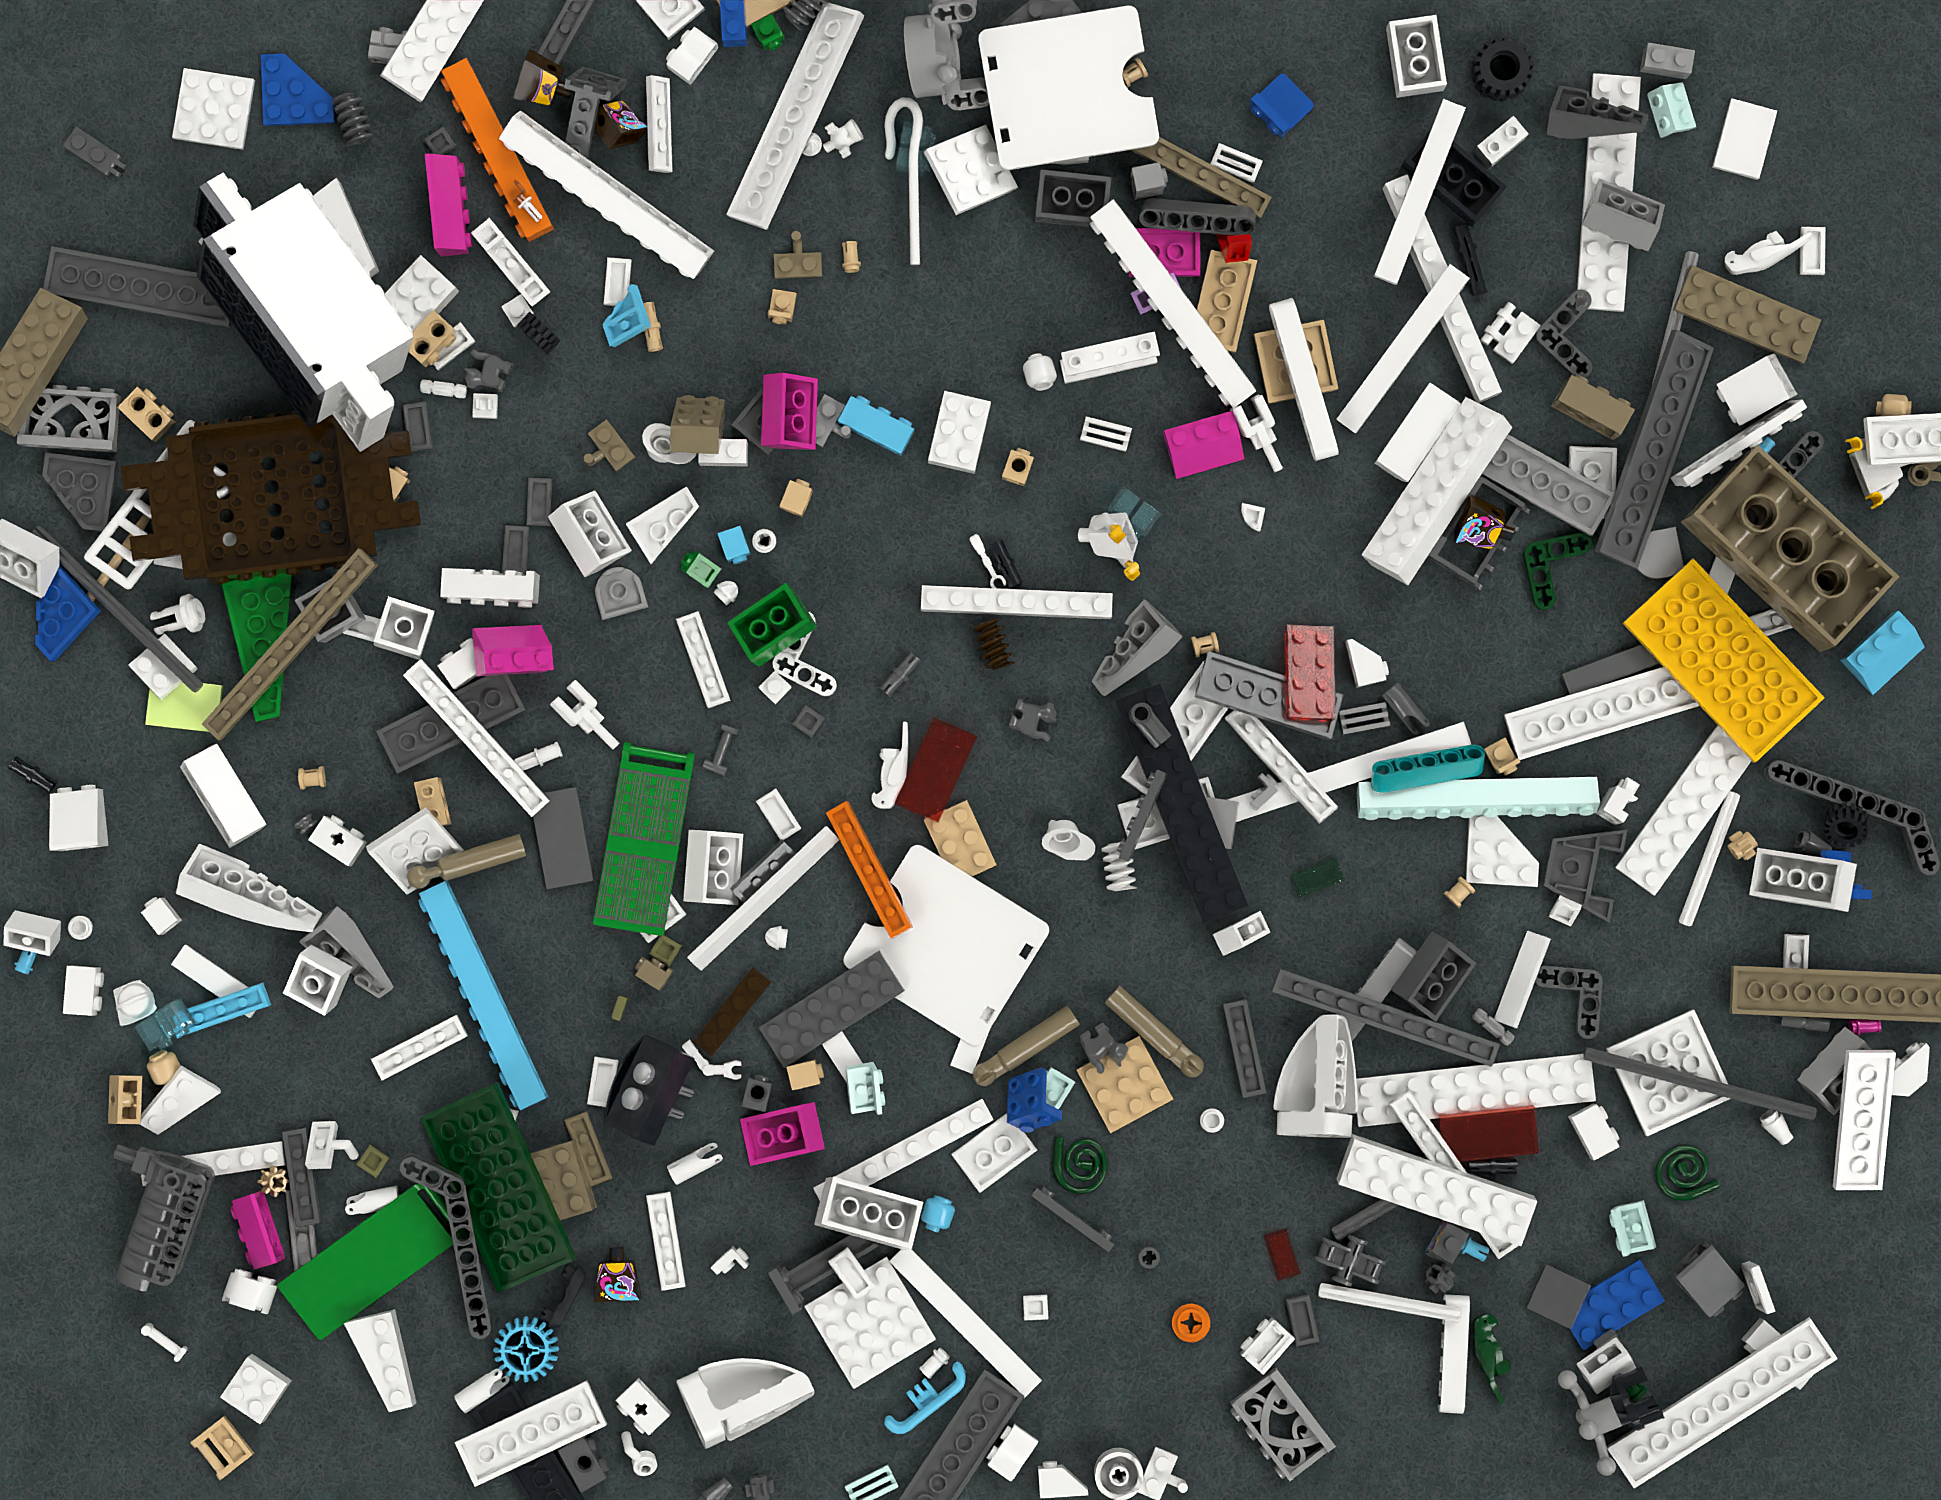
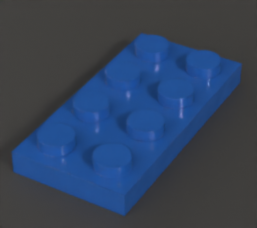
(1615, 1303)

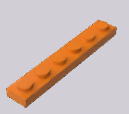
(869, 870)

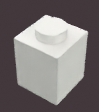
(160, 915)

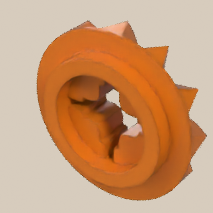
(1199, 1314)

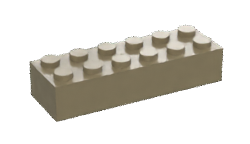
(35, 354)

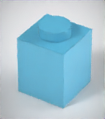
(734, 545)

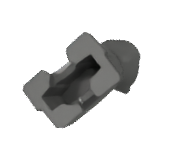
(492, 368)
(1029, 721)
(1102, 1046)

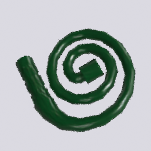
(1085, 1165)
(1682, 1168)

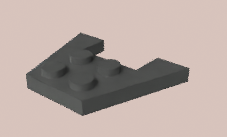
(1573, 866)

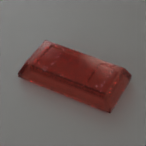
(1282, 1254)

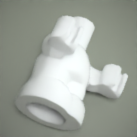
(842, 137)

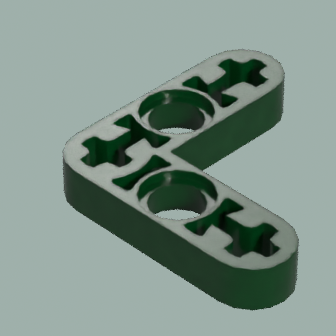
(1546, 556)

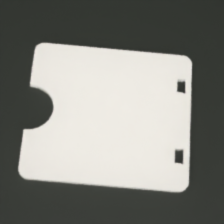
(1065, 88)
(959, 946)

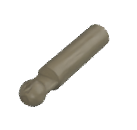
(469, 861)
(1154, 1032)
(1026, 1046)

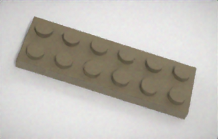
(1746, 314)

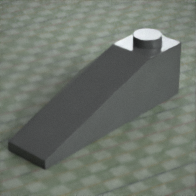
(1581, 116)

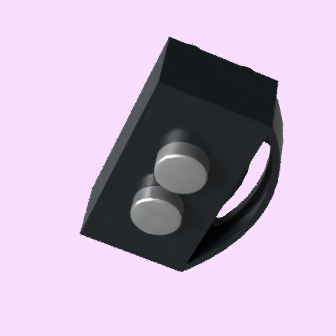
(647, 1089)

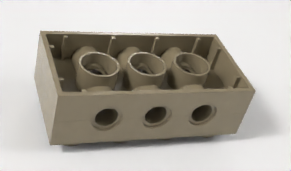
(1818, 544)

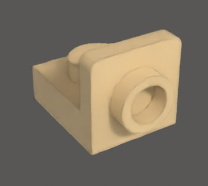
(782, 306)
(1502, 757)

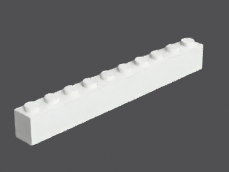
(606, 195)
(1173, 304)
(1456, 319)

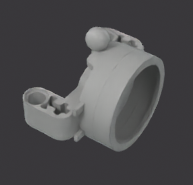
(935, 57)

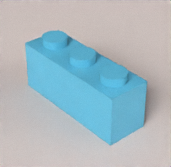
(876, 425)

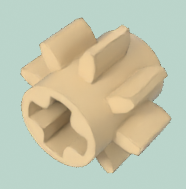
(1742, 845)
(267, 1183)

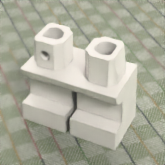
(1615, 800)

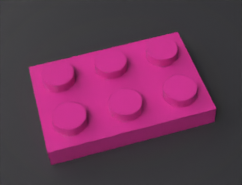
(1175, 249)

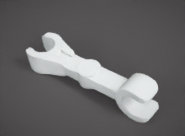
(978, 546)

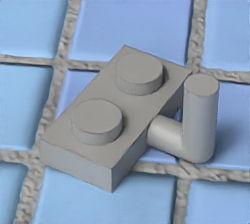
(827, 416)

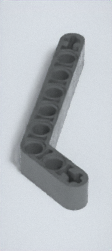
(1876, 810)
(460, 1244)

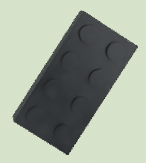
(1462, 182)

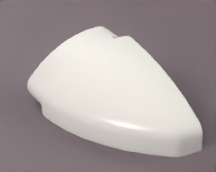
(1318, 1083)
(740, 1396)

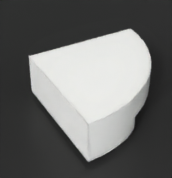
(1253, 515)

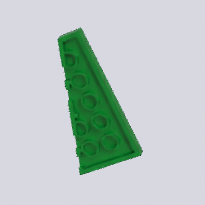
(258, 619)

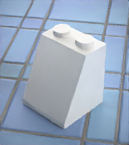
(1755, 389)
(77, 819)

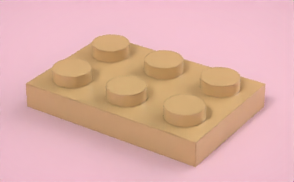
(961, 840)

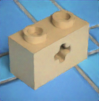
(125, 1099)

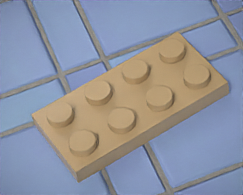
(1226, 297)

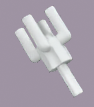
(1259, 429)
(583, 713)

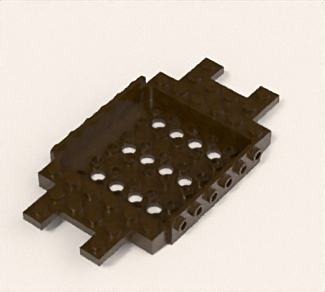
(189, 511)

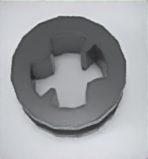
(305, 824)
(1154, 1261)

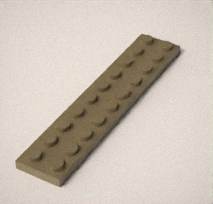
(1835, 994)

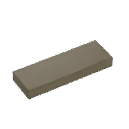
(589, 1147)

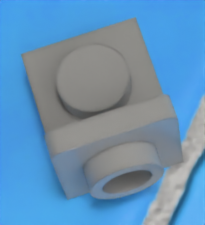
(1262, 796)

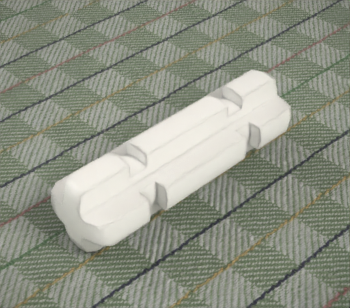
(443, 388)

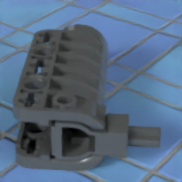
(161, 1214)

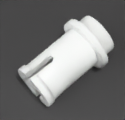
(932, 1365)

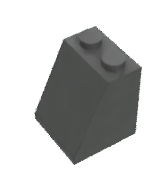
(1706, 1279)

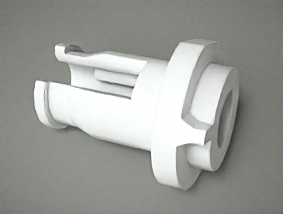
(187, 613)

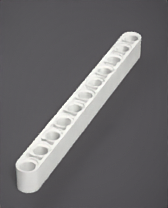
(1358, 767)

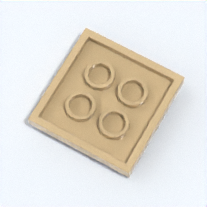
(1273, 368)
(1128, 1090)

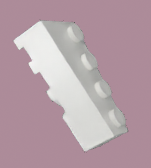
(490, 586)
(384, 1356)

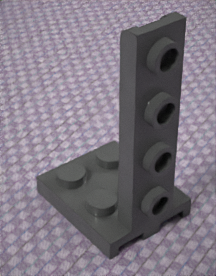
(589, 89)
(813, 1270)

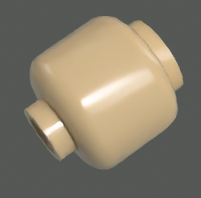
(1893, 405)
(162, 1066)

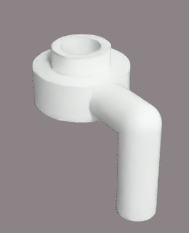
(643, 1462)

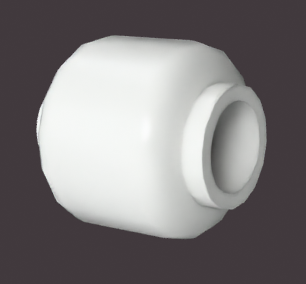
(1039, 372)

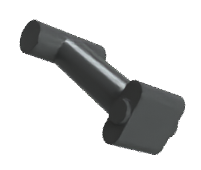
(715, 765)

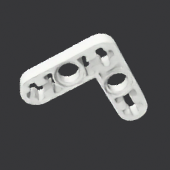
(793, 656)

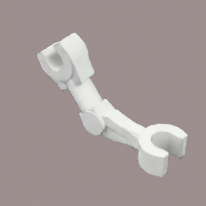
(709, 1069)

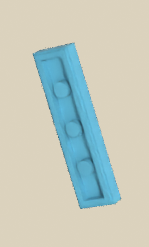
(229, 1007)

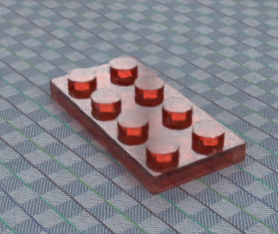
(1310, 672)
(936, 770)
(1490, 1132)

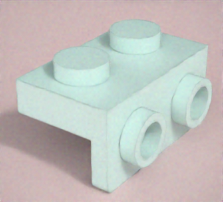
(1671, 109)
(1057, 1087)
(864, 1088)
(1632, 1228)

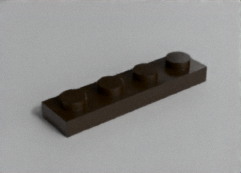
(732, 1011)

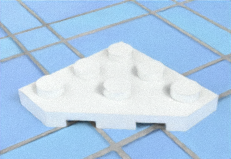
(1497, 855)

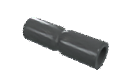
(1809, 1023)

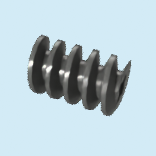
(801, 10)
(351, 119)

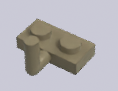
(797, 263)
(609, 446)

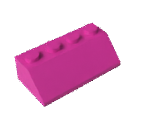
(447, 204)

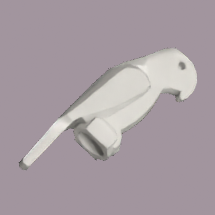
(1763, 254)
(892, 773)

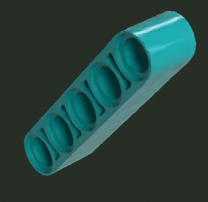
(1427, 768)

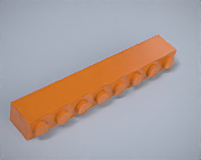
(500, 160)

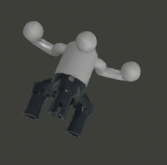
(1611, 1411)

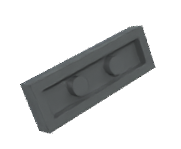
(762, 871)

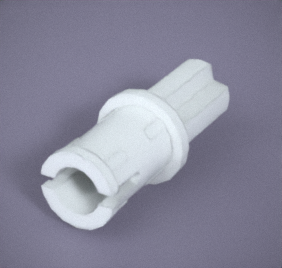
(539, 756)

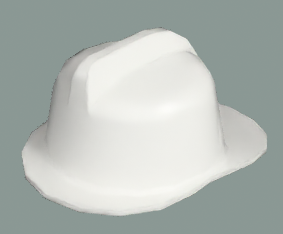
(657, 442)
(1067, 842)
(134, 1002)

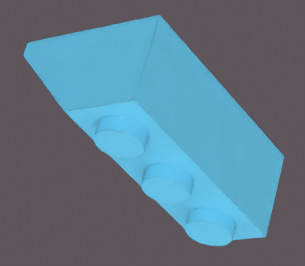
(1883, 652)

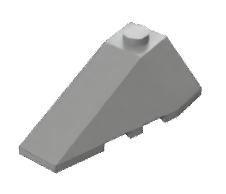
(1145, 642)
(343, 940)

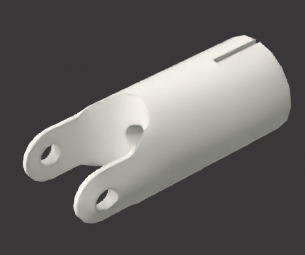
(693, 1164)
(371, 1200)
(480, 1390)

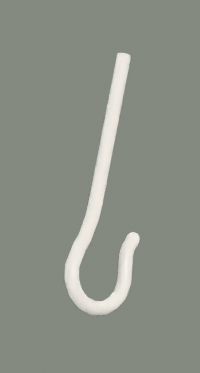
(913, 165)

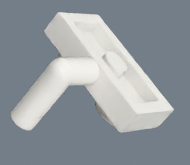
(323, 1143)
(1159, 1474)

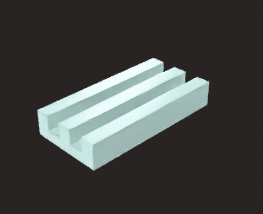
(890, 1477)

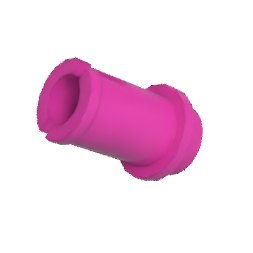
(1864, 1026)

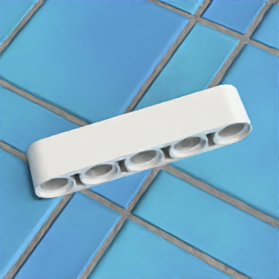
(1454, 1359)

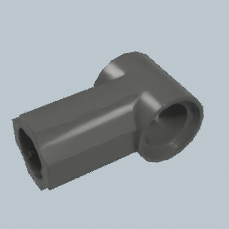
(1151, 726)

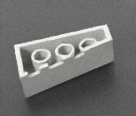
(340, 215)

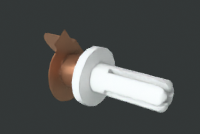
(525, 202)

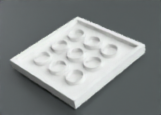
(1674, 1045)
(874, 1329)

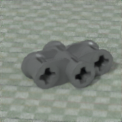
(1356, 1263)

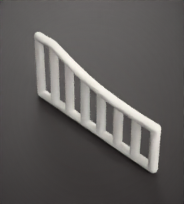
(120, 520)

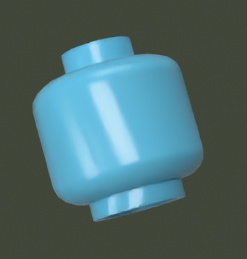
(937, 1213)

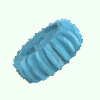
(547, 1348)

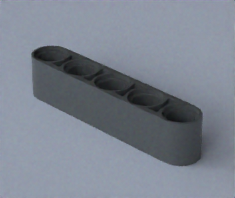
(1187, 222)

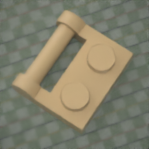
(228, 1443)

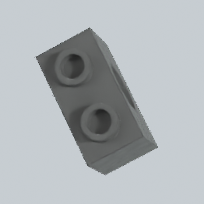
(584, 1476)

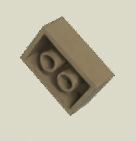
(1593, 406)
(697, 425)
(565, 1179)

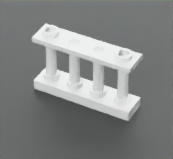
(1109, 357)

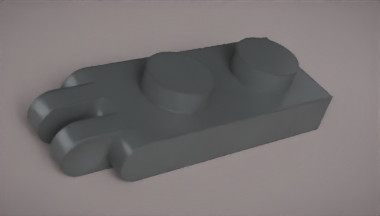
(94, 152)

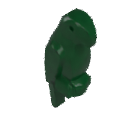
(1489, 1351)

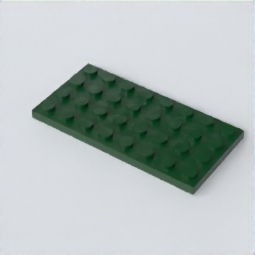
(505, 1194)

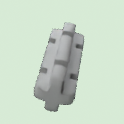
(1493, 1026)

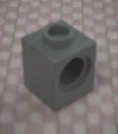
(754, 1103)

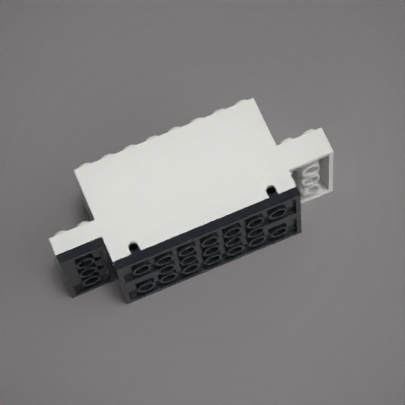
(302, 305)

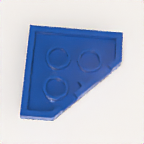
(292, 95)
(62, 615)

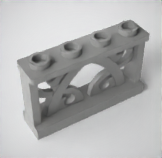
(94, 440)
(1313, 1435)

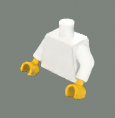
(1876, 481)
(1113, 537)

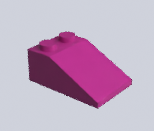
(782, 1133)

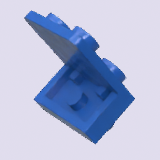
(1280, 105)
(1027, 1102)

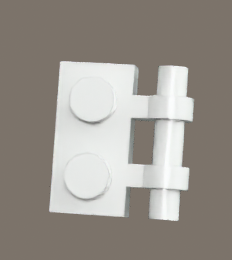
(1516, 337)

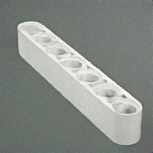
(1303, 379)

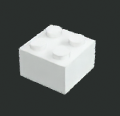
(404, 628)
(317, 980)
(256, 1389)

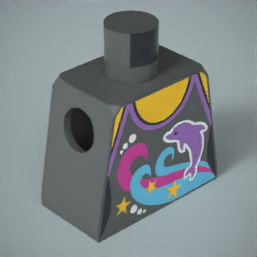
(1447, 1242)

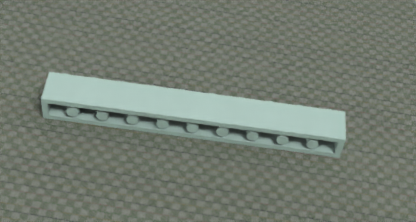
(1482, 798)

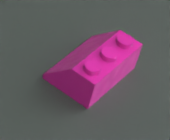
(789, 411)
(1204, 444)
(511, 650)
(257, 1230)

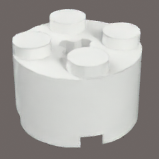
(250, 1292)
(1124, 1461)

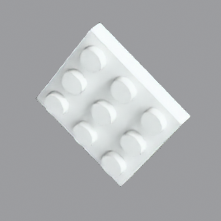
(213, 109)
(970, 169)
(411, 844)

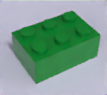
(772, 624)

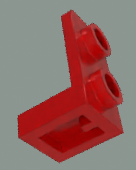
(1235, 247)

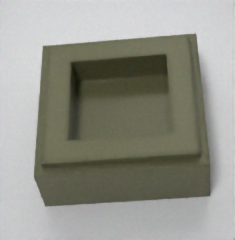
(665, 950)
(620, 1007)
(373, 1161)

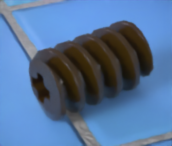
(993, 645)

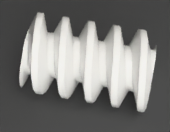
(1118, 868)

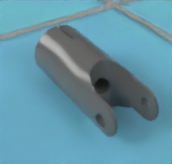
(1404, 707)

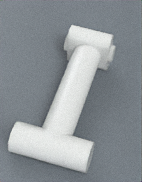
(148, 1329)

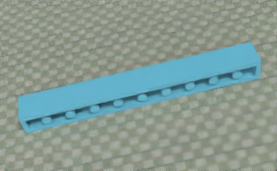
(483, 995)

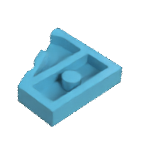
(627, 318)

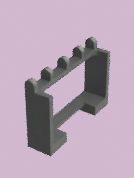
(1433, 555)

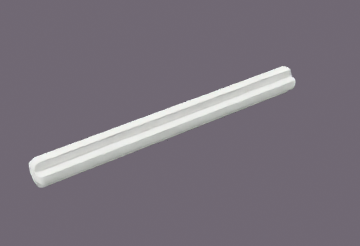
(1709, 858)
(1390, 1302)

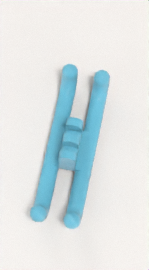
(927, 1401)

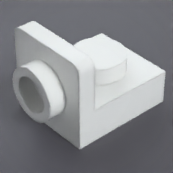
(726, 1262)

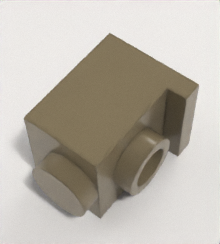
(653, 972)

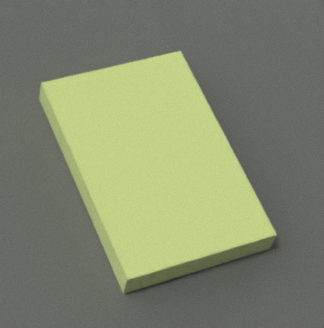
(184, 707)

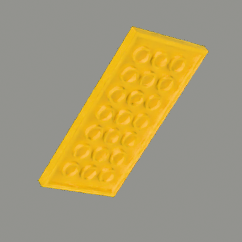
(1723, 660)

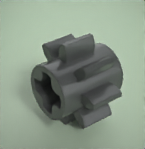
(1439, 1278)
(759, 1487)

